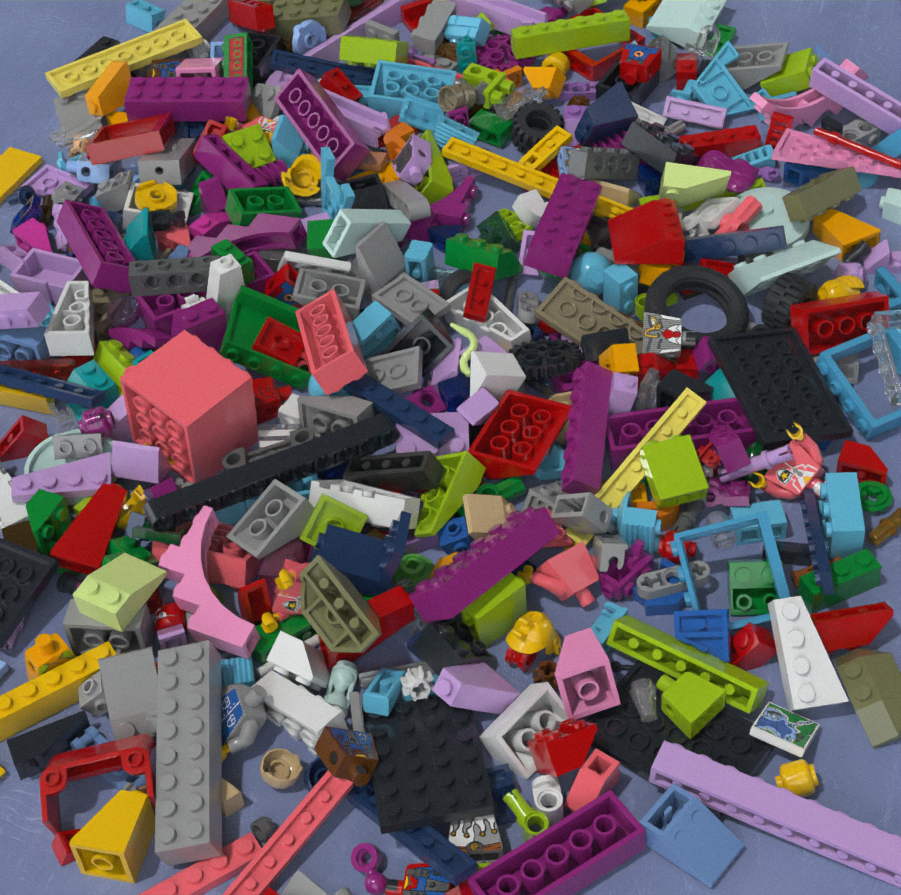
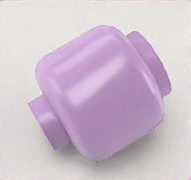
(852, 269)

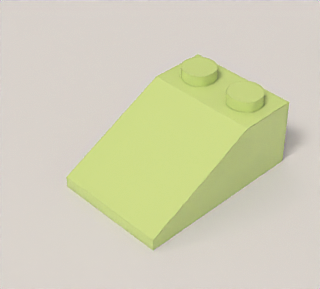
(692, 183)
(118, 590)

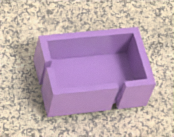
(46, 273)

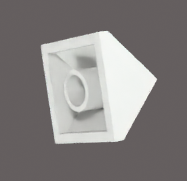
(495, 373)

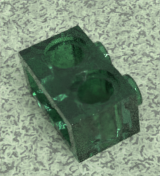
(498, 231)

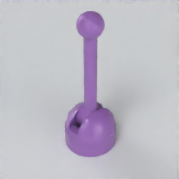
(412, 53)

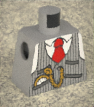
(664, 335)

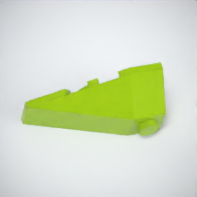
(437, 179)

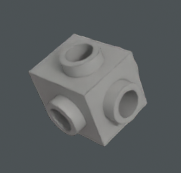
(69, 192)
(92, 696)

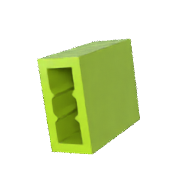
(794, 73)
(673, 471)
(496, 609)

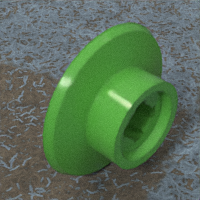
(422, 569)

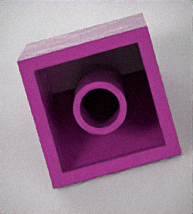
(203, 320)

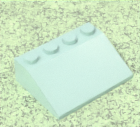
(683, 19)
(767, 270)

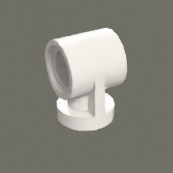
(548, 793)

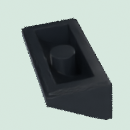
(598, 342)
(792, 553)

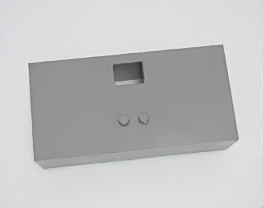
(175, 161)

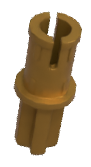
(886, 528)

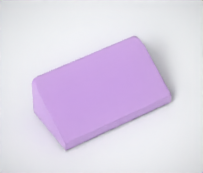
(11, 256)

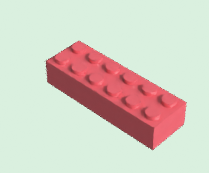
(330, 342)

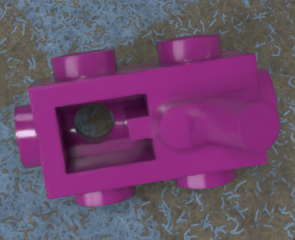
(621, 582)

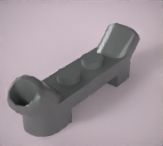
(240, 457)

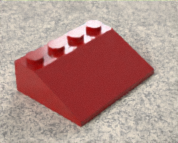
(648, 234)
(518, 435)

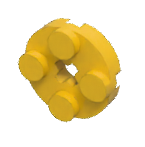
(164, 192)

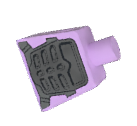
(413, 160)

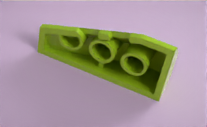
(461, 477)

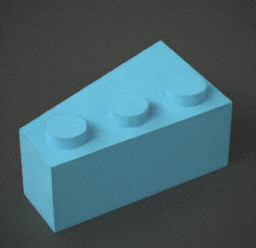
(375, 329)

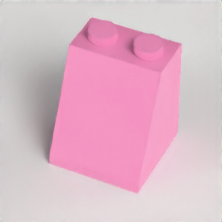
(200, 67)
(585, 676)

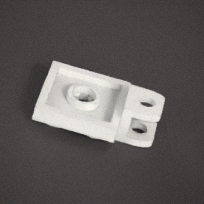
(708, 215)

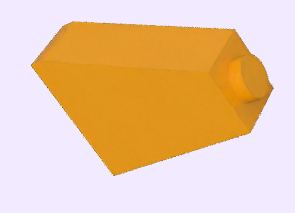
(109, 89)
(844, 231)

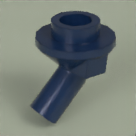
(23, 195)

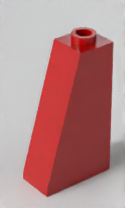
(89, 535)
(394, 613)

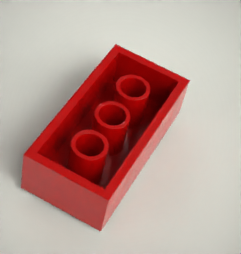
(835, 320)

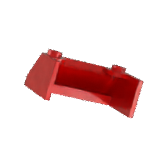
(132, 754)

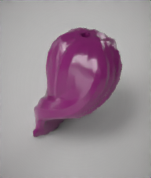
(742, 173)

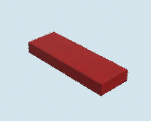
(479, 292)

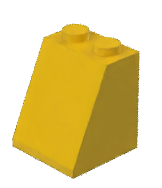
(116, 838)

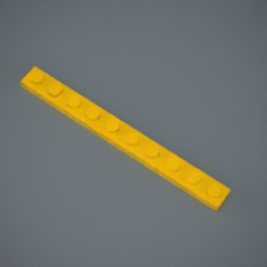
(518, 173)

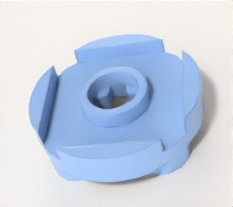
(303, 32)

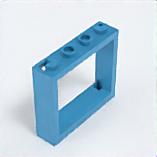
(847, 395)
(771, 551)

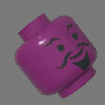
(97, 421)

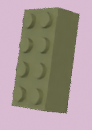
(329, 13)

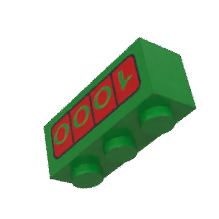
(238, 56)

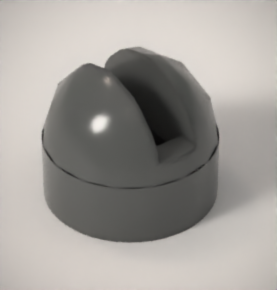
(262, 828)

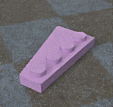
(69, 479)

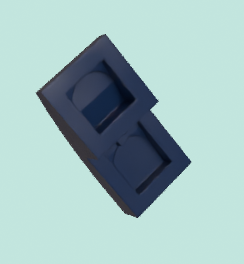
(501, 783)

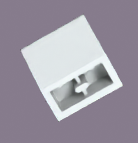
(299, 661)

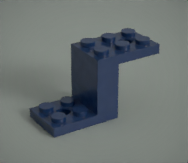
(362, 558)

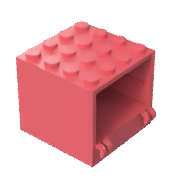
(191, 405)

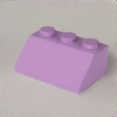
(460, 442)

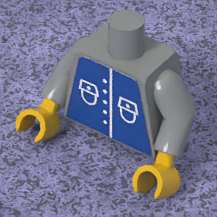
(241, 716)

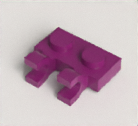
(732, 494)

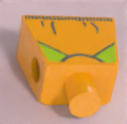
(46, 655)

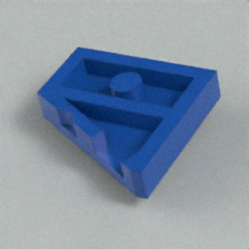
(705, 631)

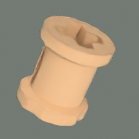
(76, 149)

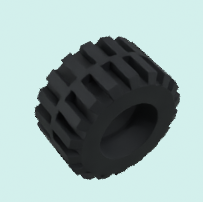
(531, 116)
(785, 292)

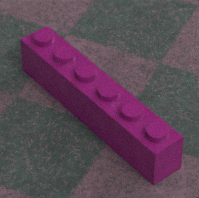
(586, 429)

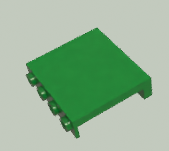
(244, 324)

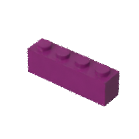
(226, 164)

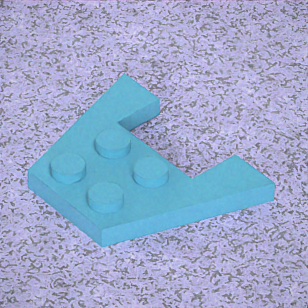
(720, 89)
(332, 194)

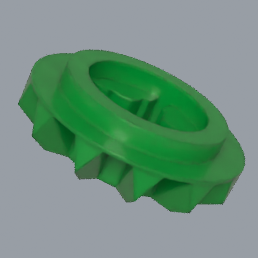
(874, 490)

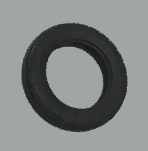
(705, 281)

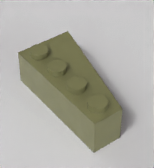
(822, 194)

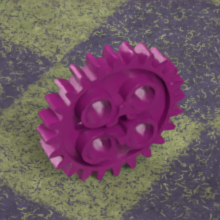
(492, 55)

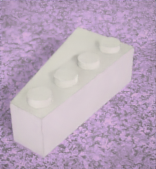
(802, 659)
(298, 709)

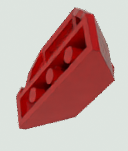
(851, 626)

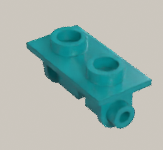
(465, 53)

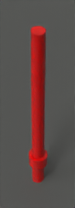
(836, 139)

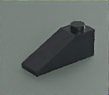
(37, 747)

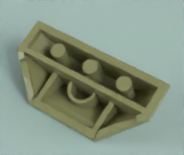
(337, 608)
(875, 692)

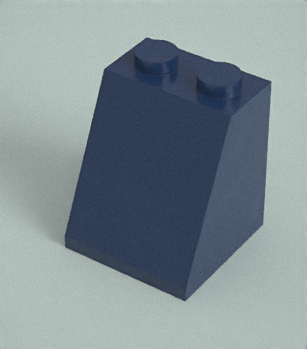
(606, 116)

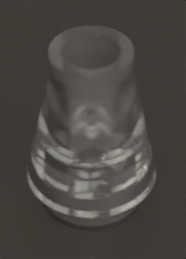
(644, 697)

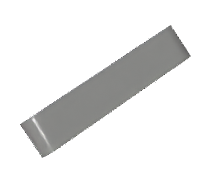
(407, 199)

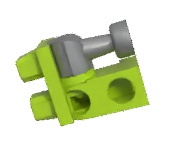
(487, 83)

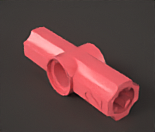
(741, 217)

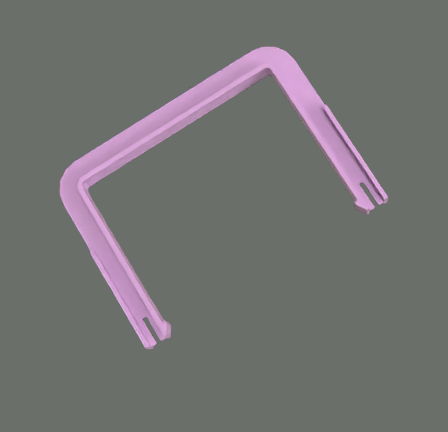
(371, 123)

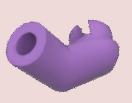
(768, 174)

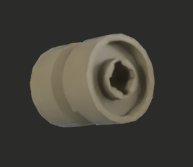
(456, 96)

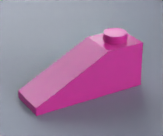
(209, 225)
(32, 235)

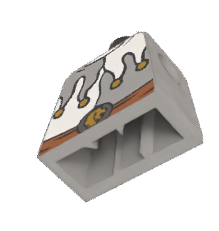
(477, 838)

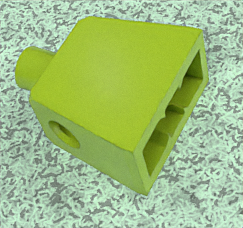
(690, 701)

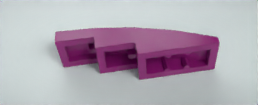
(140, 337)

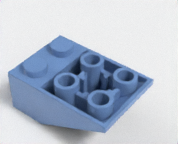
(690, 835)

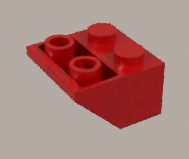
(562, 748)

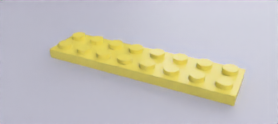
(137, 52)

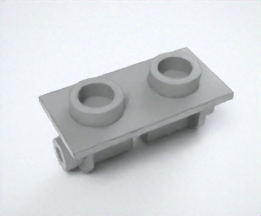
(77, 446)

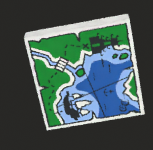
(784, 729)

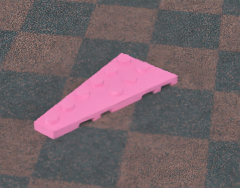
(816, 151)

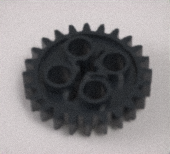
(547, 357)

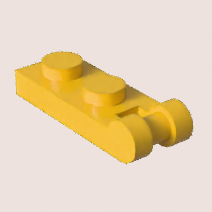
(546, 148)

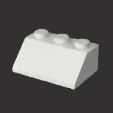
(530, 712)

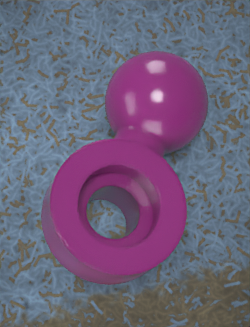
(375, 881)

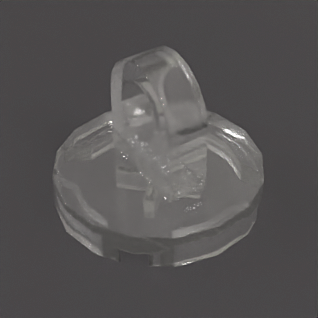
(702, 47)

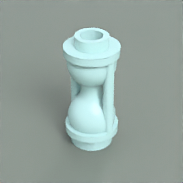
(342, 678)

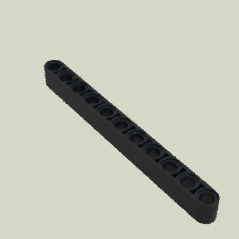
(285, 466)

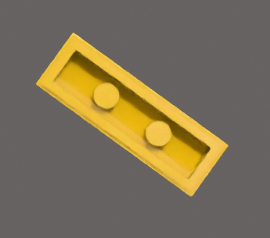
(19, 399)

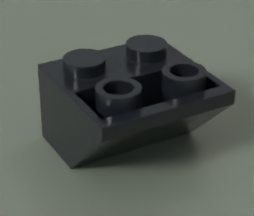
(368, 192)
(675, 383)
(450, 645)

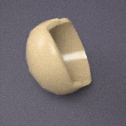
(280, 768)

